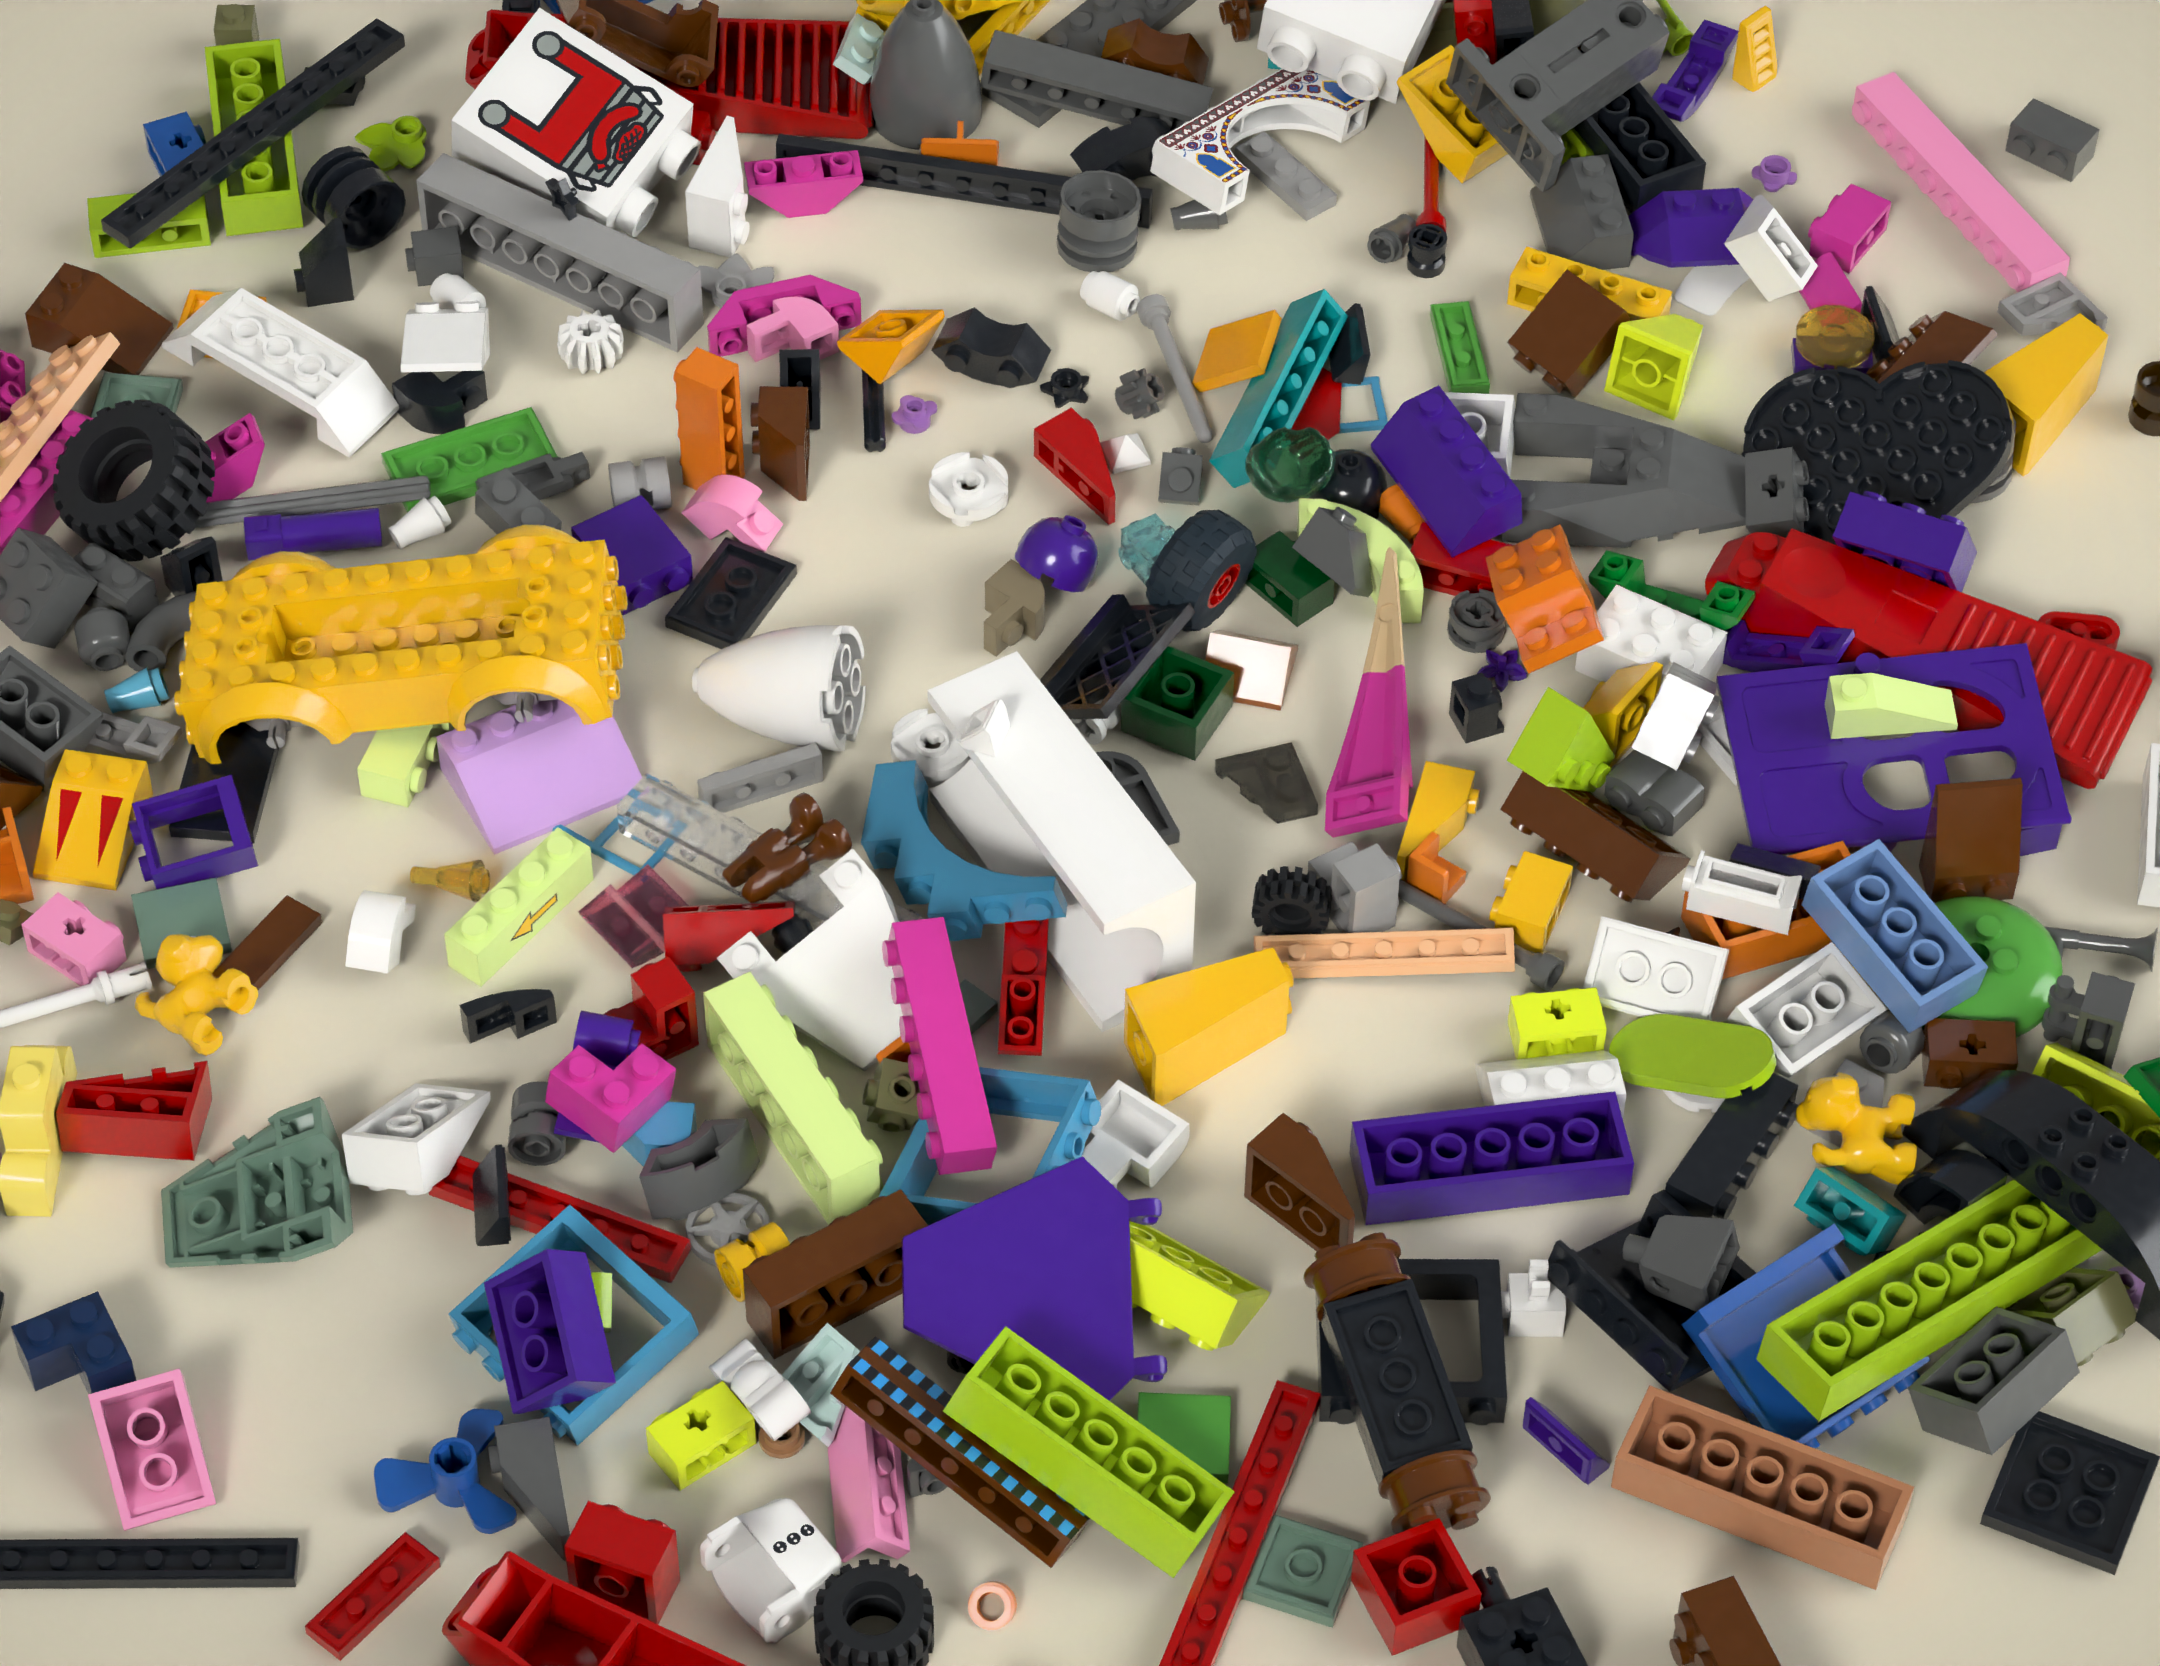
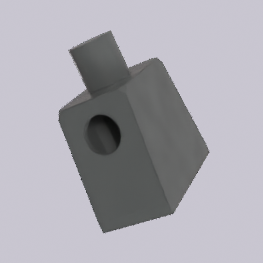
(1685, 1258)

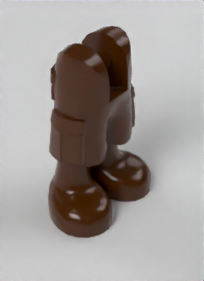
(775, 857)

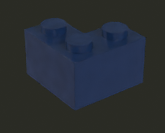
(74, 1342)

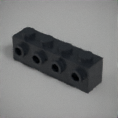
(1731, 1147)

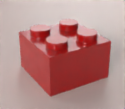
(624, 1559)
(1414, 1585)

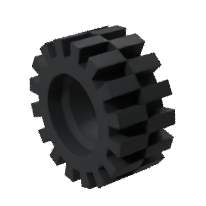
(1291, 902)

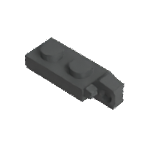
(547, 475)

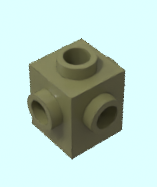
(892, 1096)

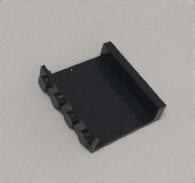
(1617, 1301)

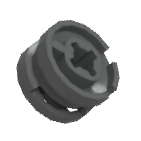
(1476, 621)

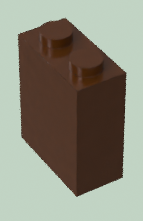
(1568, 334)

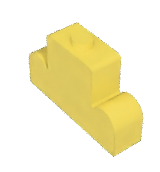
(30, 1127)

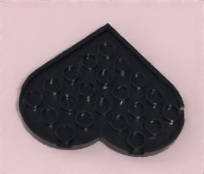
(1915, 438)

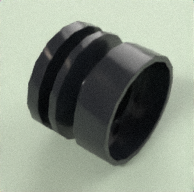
(358, 191)

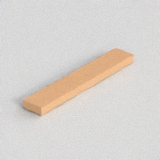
(1394, 952)

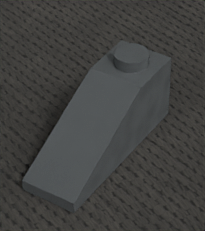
(532, 1477)

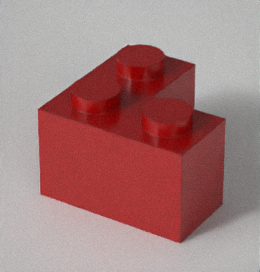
(662, 1009)

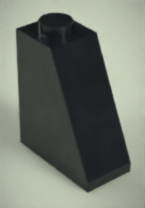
(1511, 25)

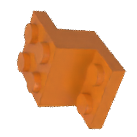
(1544, 598)

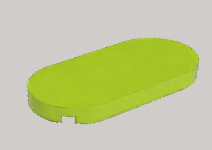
(1693, 1055)

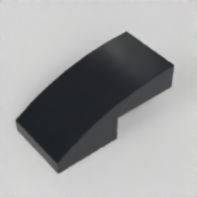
(520, 1010)

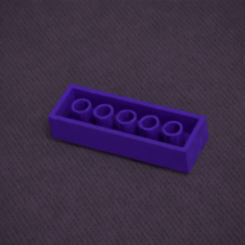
(1491, 1158)

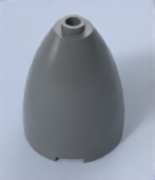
(924, 77)

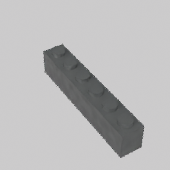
(1088, 83)

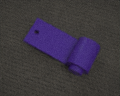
(609, 1041)

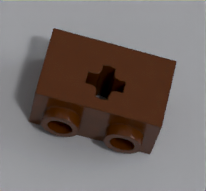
(1965, 1050)

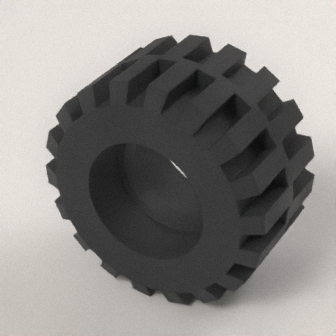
(874, 1592)

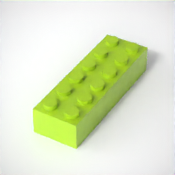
(265, 189)
(1088, 1451)

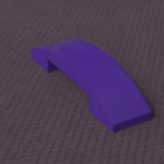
(1697, 72)
(1774, 652)

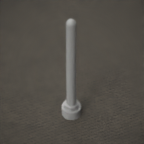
(1155, 315)

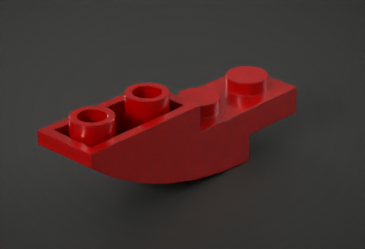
(1023, 988)

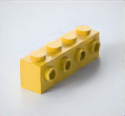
(1539, 271)

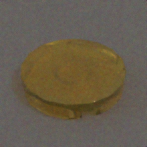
(1834, 336)

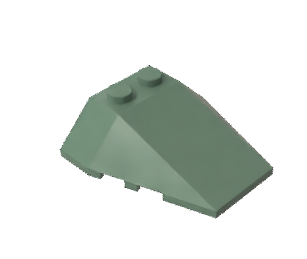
(264, 1199)

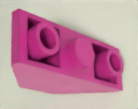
(804, 183)
(235, 458)

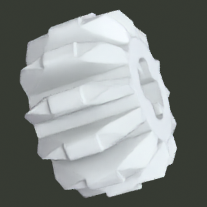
(590, 342)

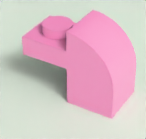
(793, 325)
(732, 505)

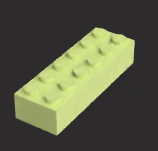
(791, 1097)

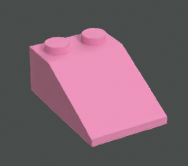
(152, 1449)

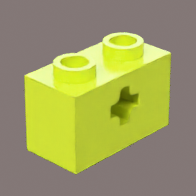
(1556, 1023)
(700, 1435)

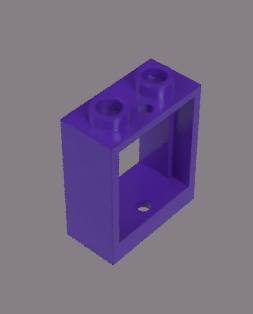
(182, 805)

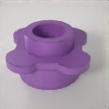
(1774, 173)
(914, 414)

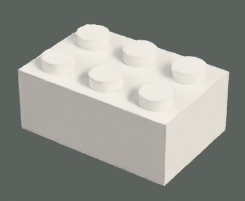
(1647, 632)

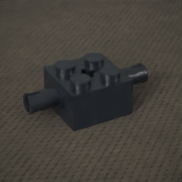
(1515, 1630)

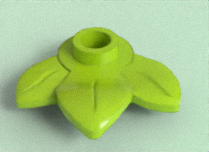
(395, 142)

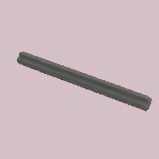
(317, 500)

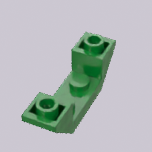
(1721, 608)

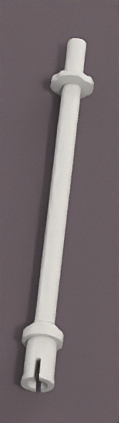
(102, 988)

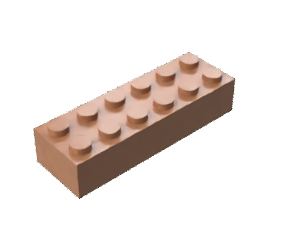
(1762, 1487)

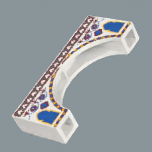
(1199, 155)

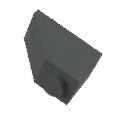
(1337, 549)

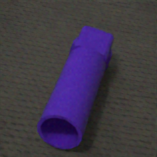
(312, 532)

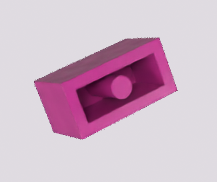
(1849, 226)

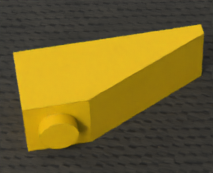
(1439, 806)

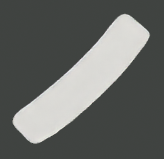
(1709, 287)

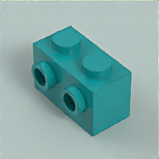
(1857, 1212)

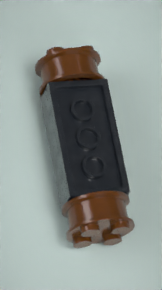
(1396, 1384)

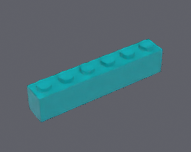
(1280, 393)

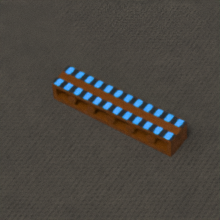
(910, 1414)

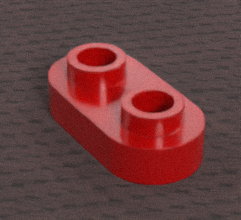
(2088, 626)

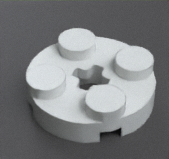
(968, 505)
(909, 740)

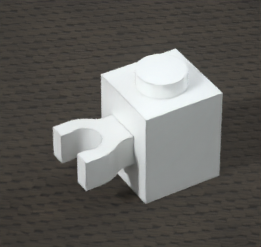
(1533, 1303)

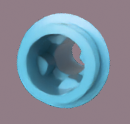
(139, 691)

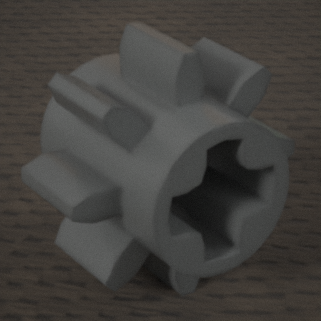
(1139, 393)

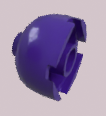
(1059, 550)

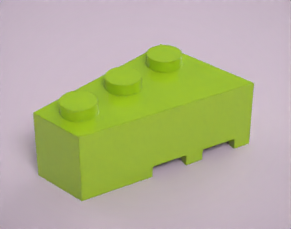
(1563, 746)

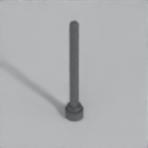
(1542, 968)

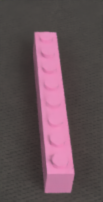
(1957, 183)

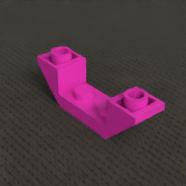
(728, 328)

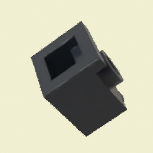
(1475, 707)

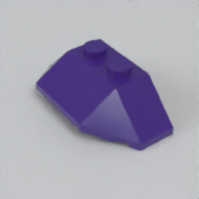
(1688, 227)

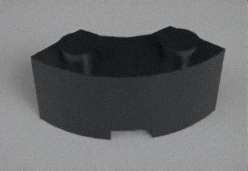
(1123, 149)
(991, 350)
(1949, 1184)

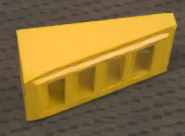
(1755, 53)

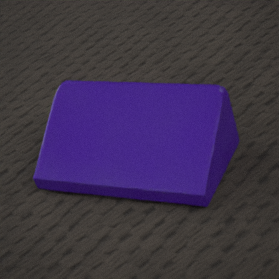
(1563, 1442)

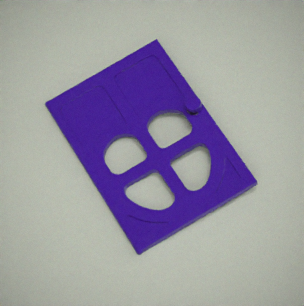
(1810, 789)

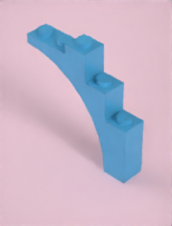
(927, 872)

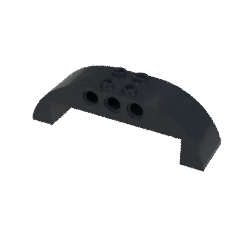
(2065, 1159)

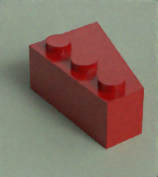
(138, 1115)

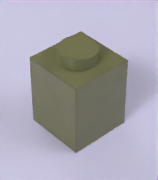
(235, 24)

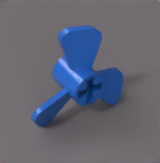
(449, 1475)

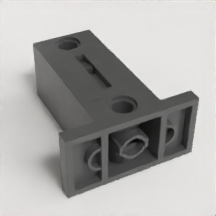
(1558, 79)

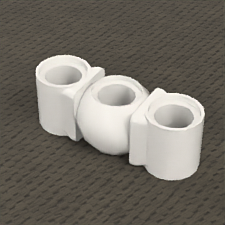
(761, 1389)

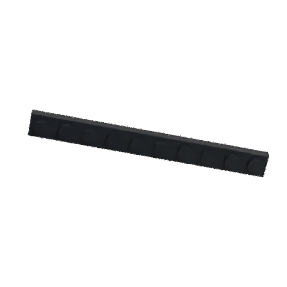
(252, 133)
(950, 177)

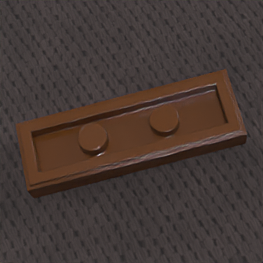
(272, 941)

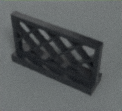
(1112, 655)

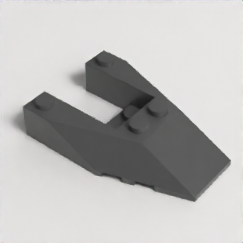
(1641, 477)

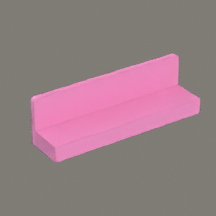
(867, 1491)

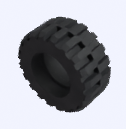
(108, 453)

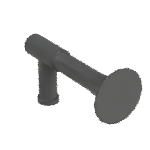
(2141, 948)

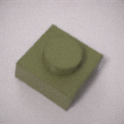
(10, 921)

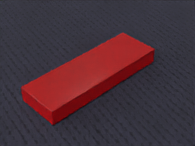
(372, 1596)

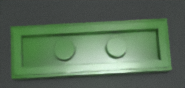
(1459, 348)

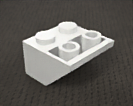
(1770, 251)

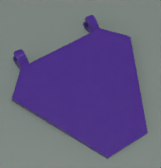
(1043, 1264)

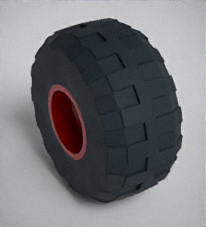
(1203, 566)

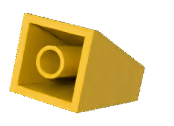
(2049, 385)
(1204, 1020)

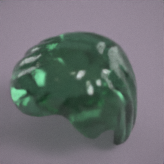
(1290, 464)

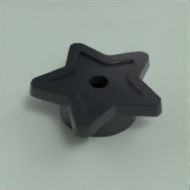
(1066, 378)

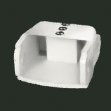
(770, 1566)

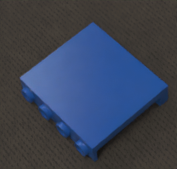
(1734, 1325)

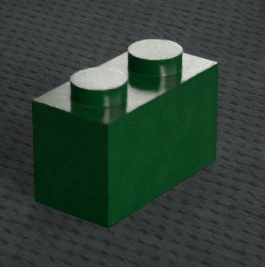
(1289, 580)

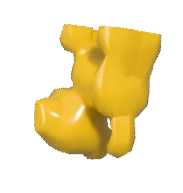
(189, 966)
(1836, 1106)

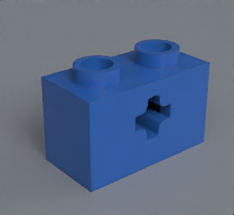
(172, 140)

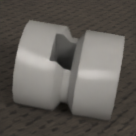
(647, 479)

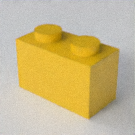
(1532, 900)

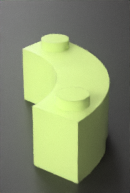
(1378, 541)

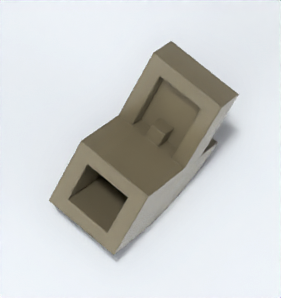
(1015, 607)

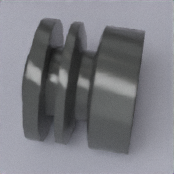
(1098, 221)

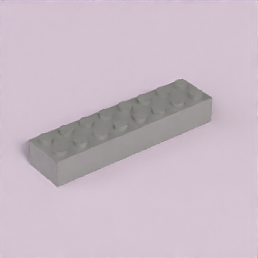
(562, 257)

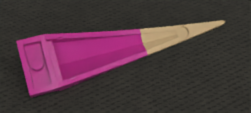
(1375, 758)

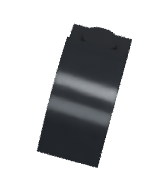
(439, 405)

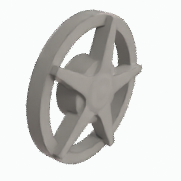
(724, 1225)

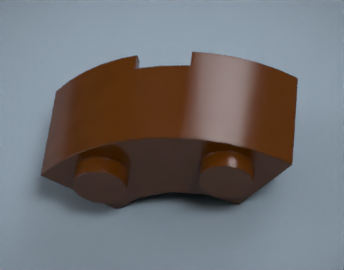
(1155, 51)

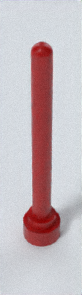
(1431, 190)

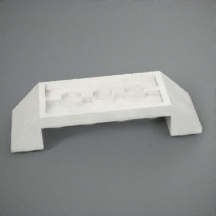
(291, 363)

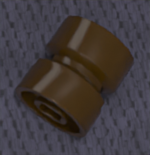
(2145, 403)

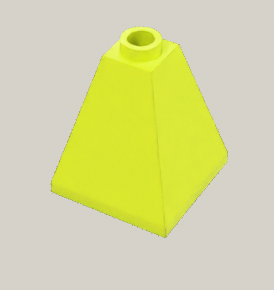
(1654, 362)

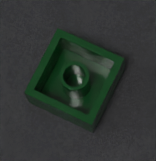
(1178, 702)

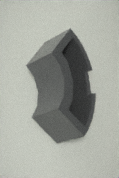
(699, 1168)

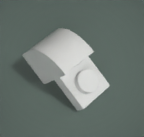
(377, 931)

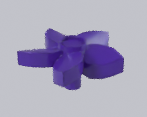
(1503, 668)

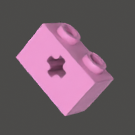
(73, 940)

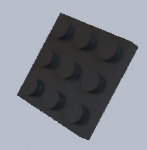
(2070, 1491)

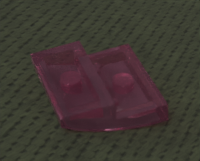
(633, 916)

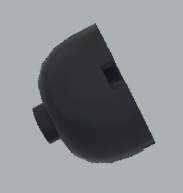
(1355, 482)

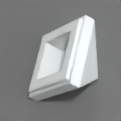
(1125, 453)

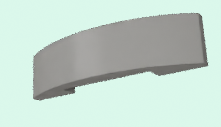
(130, 740)

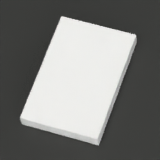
(1654, 971)

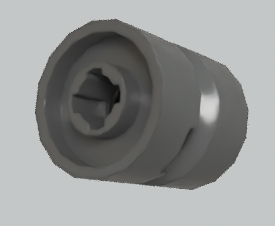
(532, 1127)

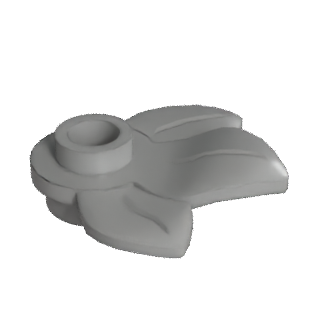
(732, 276)

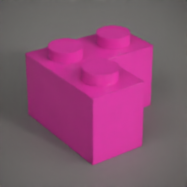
(610, 1101)

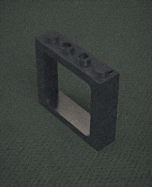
(1441, 1279)

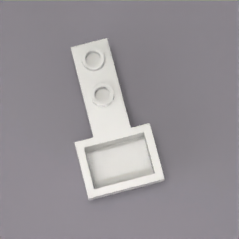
(1134, 1137)

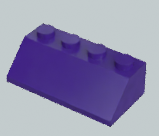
(1447, 472)

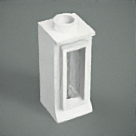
(1741, 893)

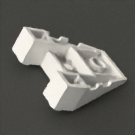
(836, 976)

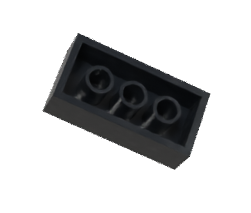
(1643, 148)

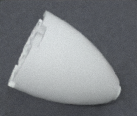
(789, 685)

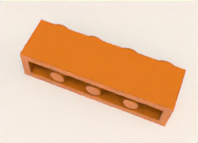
(708, 418)

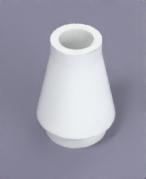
(421, 522)

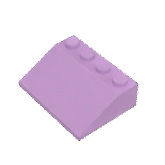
(535, 773)

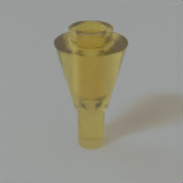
(462, 879)

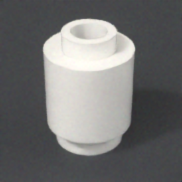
(450, 288)
(1110, 295)

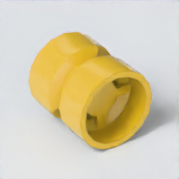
(738, 1255)

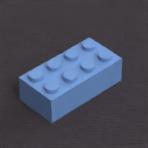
(1894, 935)

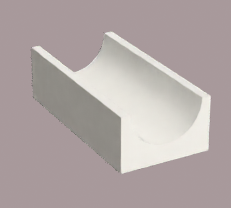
(1062, 814)

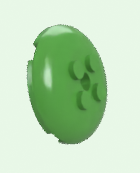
(2018, 956)

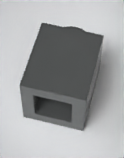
(434, 254)

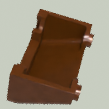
(669, 45)

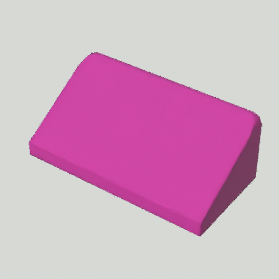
(1829, 286)

